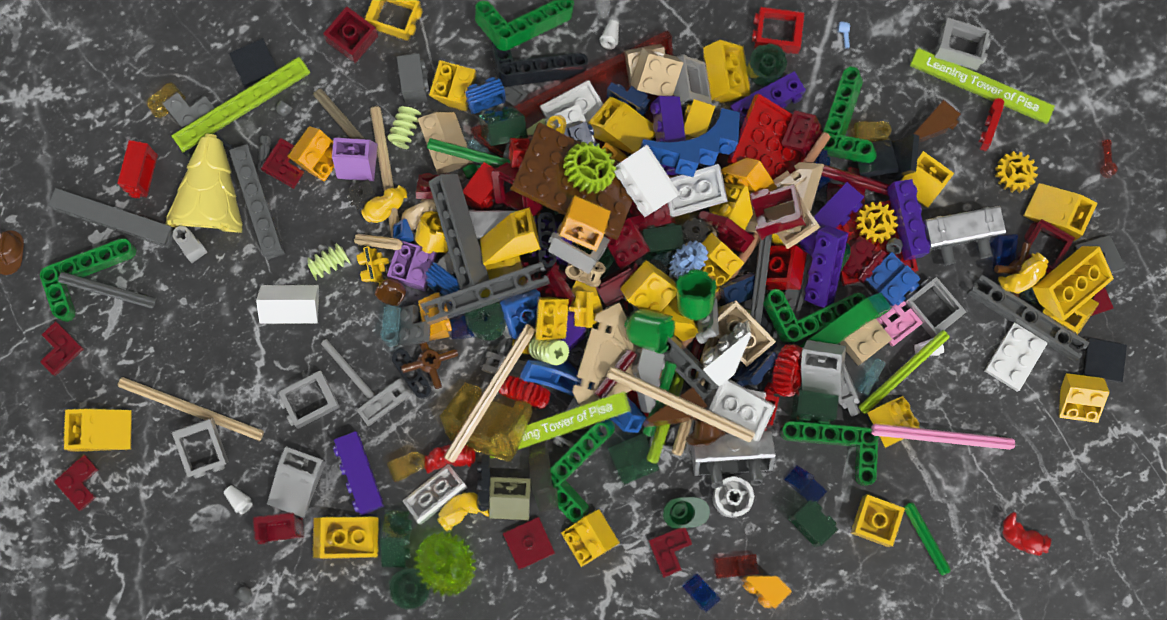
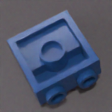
(893, 279)

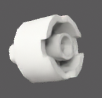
(743, 501)

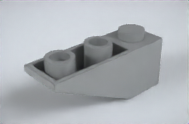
(648, 368)

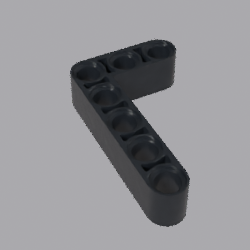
(536, 69)

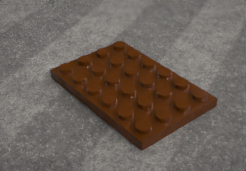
(544, 181)

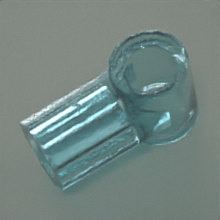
(391, 324)

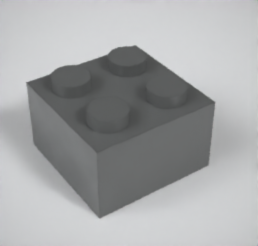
(413, 78)

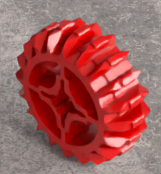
(787, 371)
(526, 391)

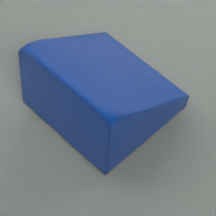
(402, 231)

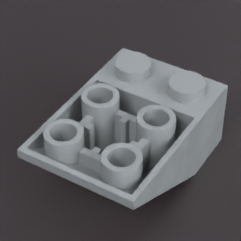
(823, 367)
(295, 481)

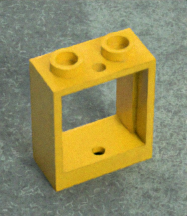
(375, 10)

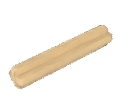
(378, 241)

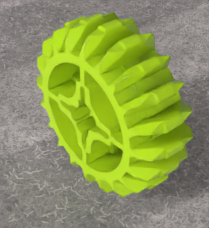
(587, 172)

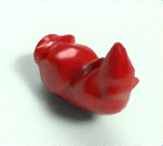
(436, 458)
(1027, 541)

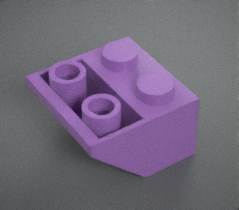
(354, 158)
(410, 265)

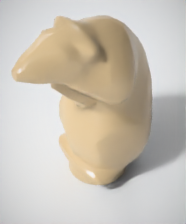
(415, 212)

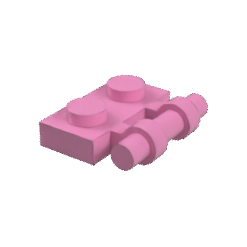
(901, 326)

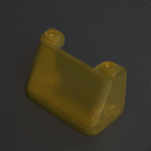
(497, 431)

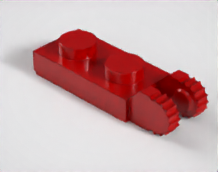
(991, 123)

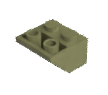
(509, 498)

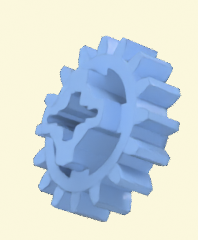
(688, 258)

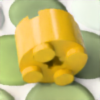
(430, 233)

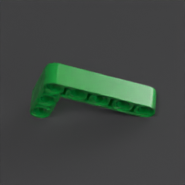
(524, 28)
(843, 119)
(79, 269)
(814, 320)
(852, 320)
(838, 439)
(572, 464)

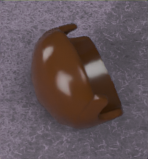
(390, 292)

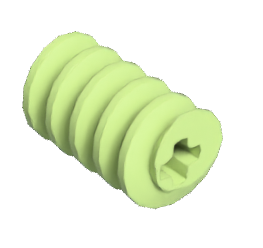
(402, 126)
(327, 260)
(549, 350)

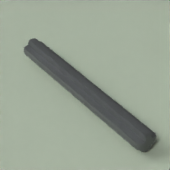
(760, 278)
(106, 290)

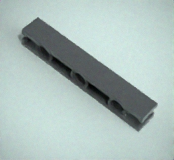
(111, 218)
(470, 298)
(1041, 325)
(684, 361)

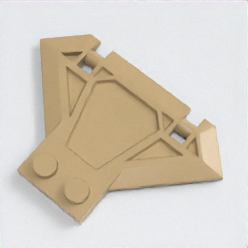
(807, 188)
(602, 353)

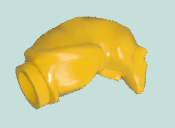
(380, 208)
(1029, 275)
(457, 508)

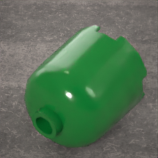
(695, 294)
(650, 330)

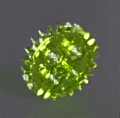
(445, 564)

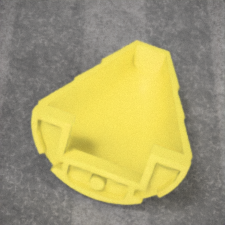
(206, 192)

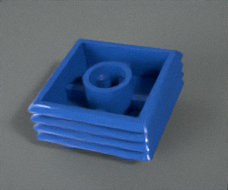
(485, 95)
(441, 280)
(515, 307)

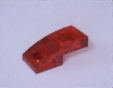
(736, 566)

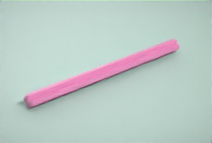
(943, 436)

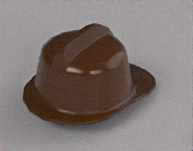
(10, 252)
(704, 434)

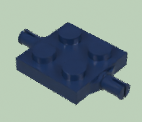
(755, 371)

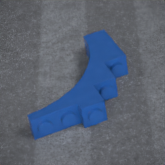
(704, 149)
(564, 377)

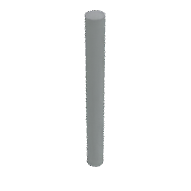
(348, 370)

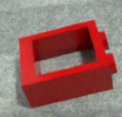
(787, 46)
(137, 169)

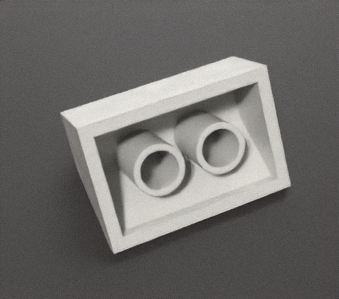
(646, 181)

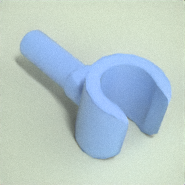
(844, 28)

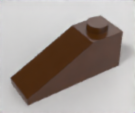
(938, 122)
(671, 415)

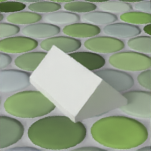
(288, 304)
(434, 494)

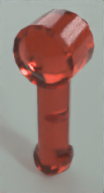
(1109, 168)

